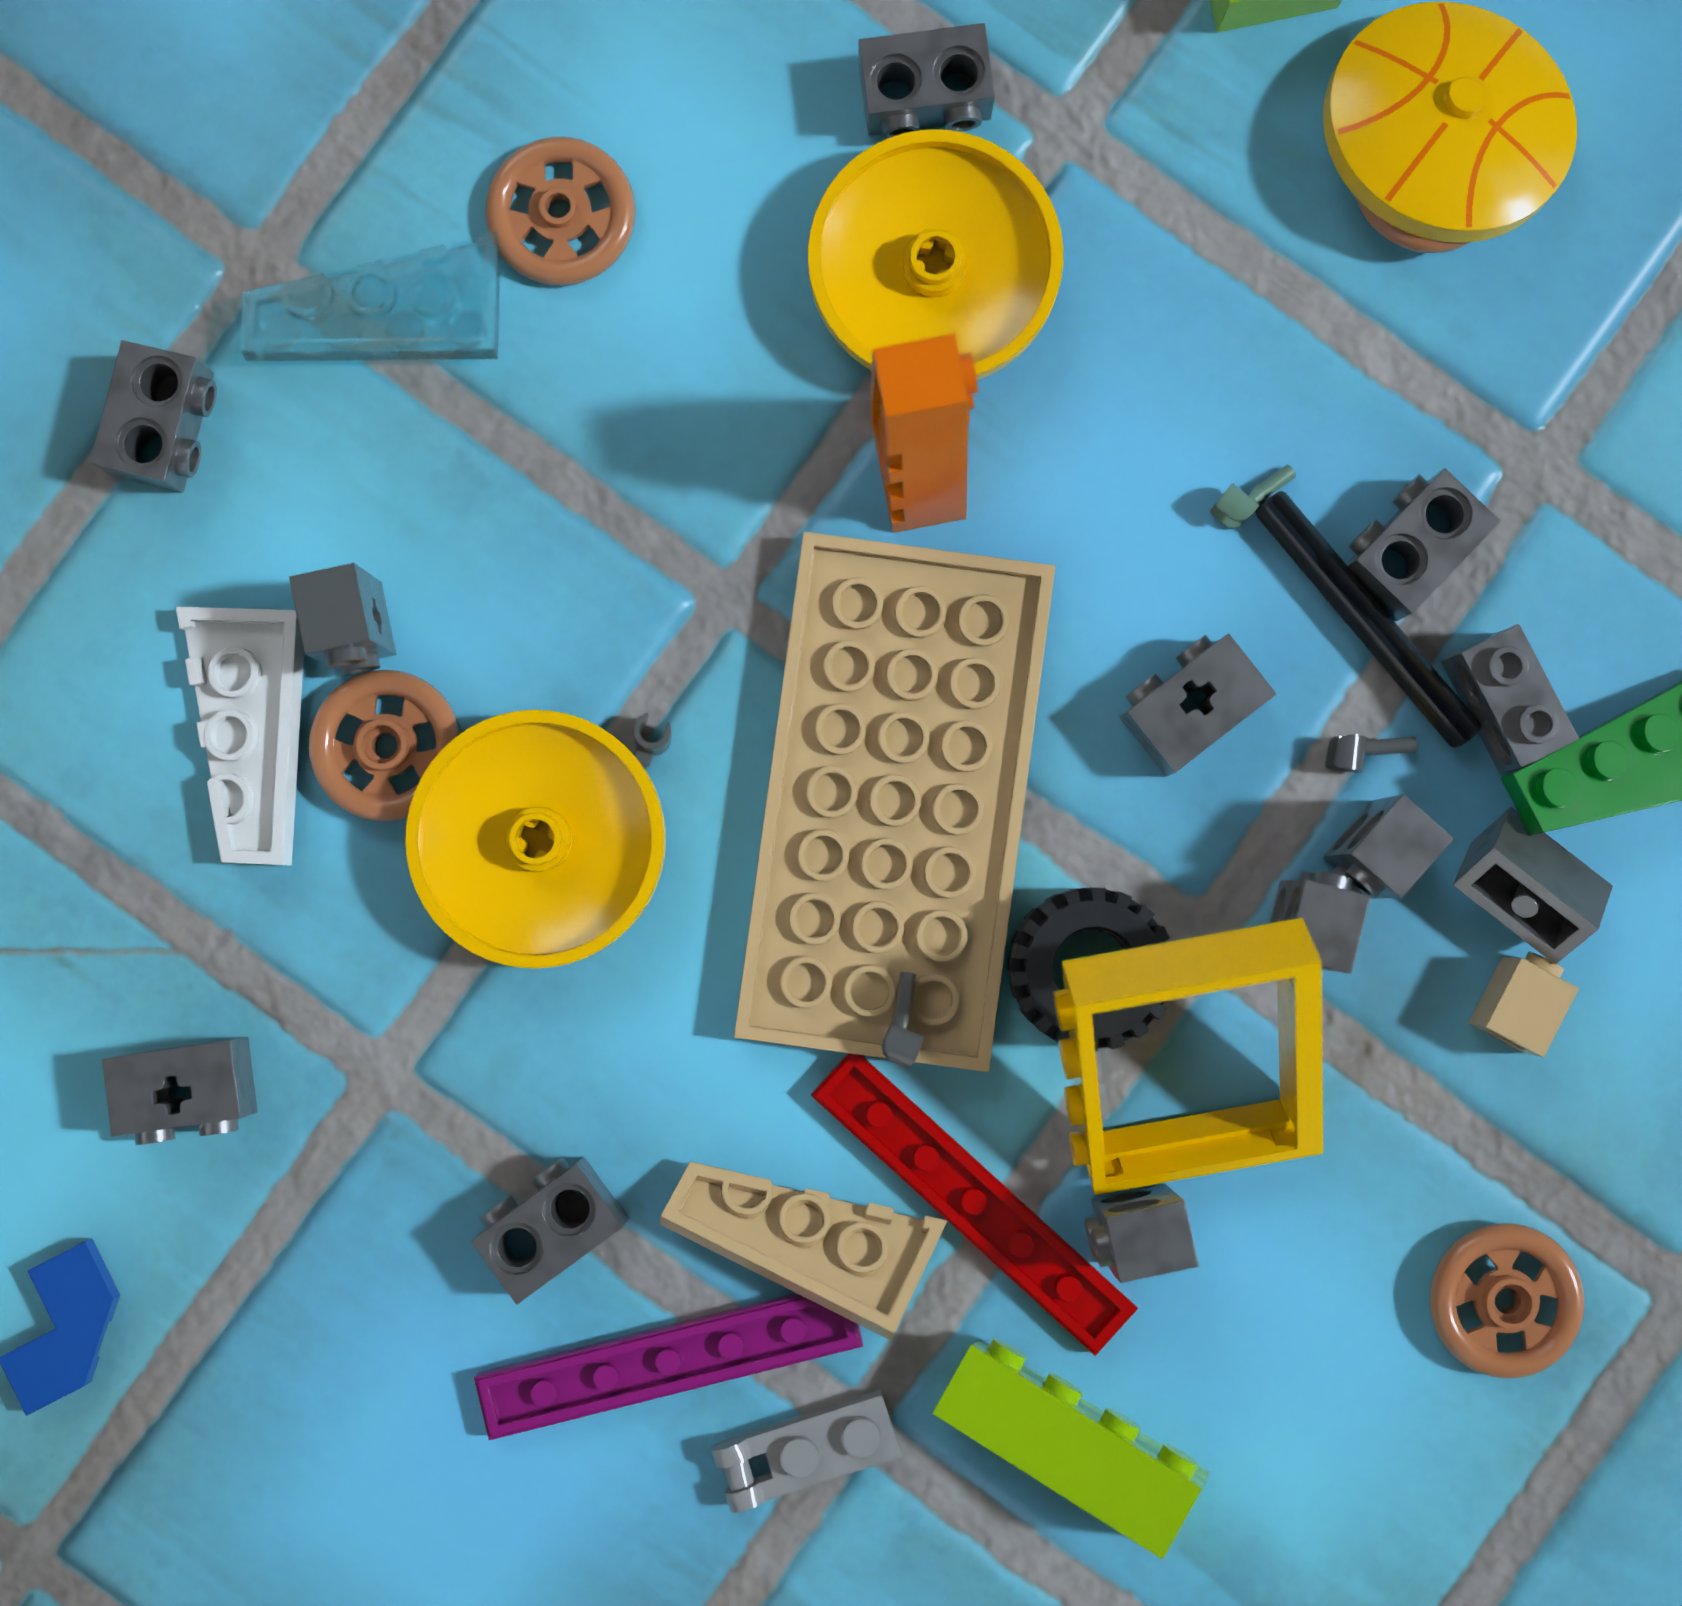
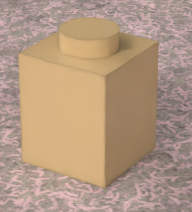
(1524, 1003)

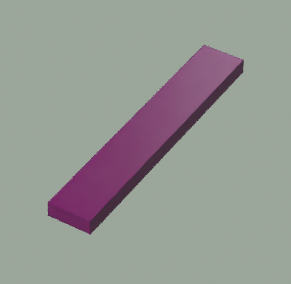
(660, 1363)

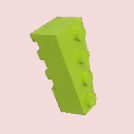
(1072, 1445)

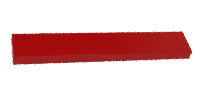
(974, 1201)

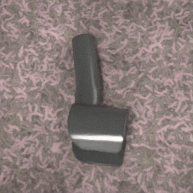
(645, 750)
(1348, 751)
(899, 1042)

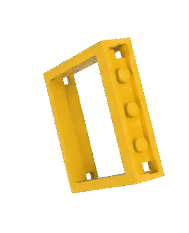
(1213, 1139)

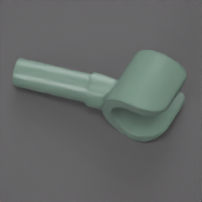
(1236, 506)

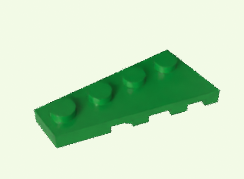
(1608, 771)

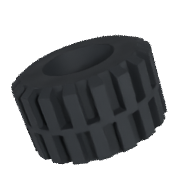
(1042, 935)

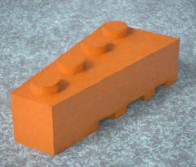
(921, 429)

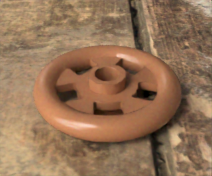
(528, 169)
(359, 698)
(1478, 1346)

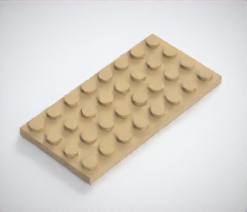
(895, 798)

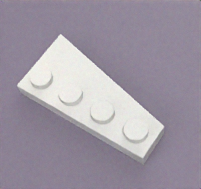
(250, 710)

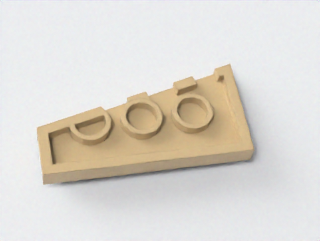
(823, 1248)

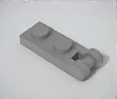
(808, 1450)

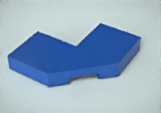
(80, 1305)

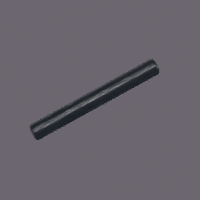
(1368, 619)

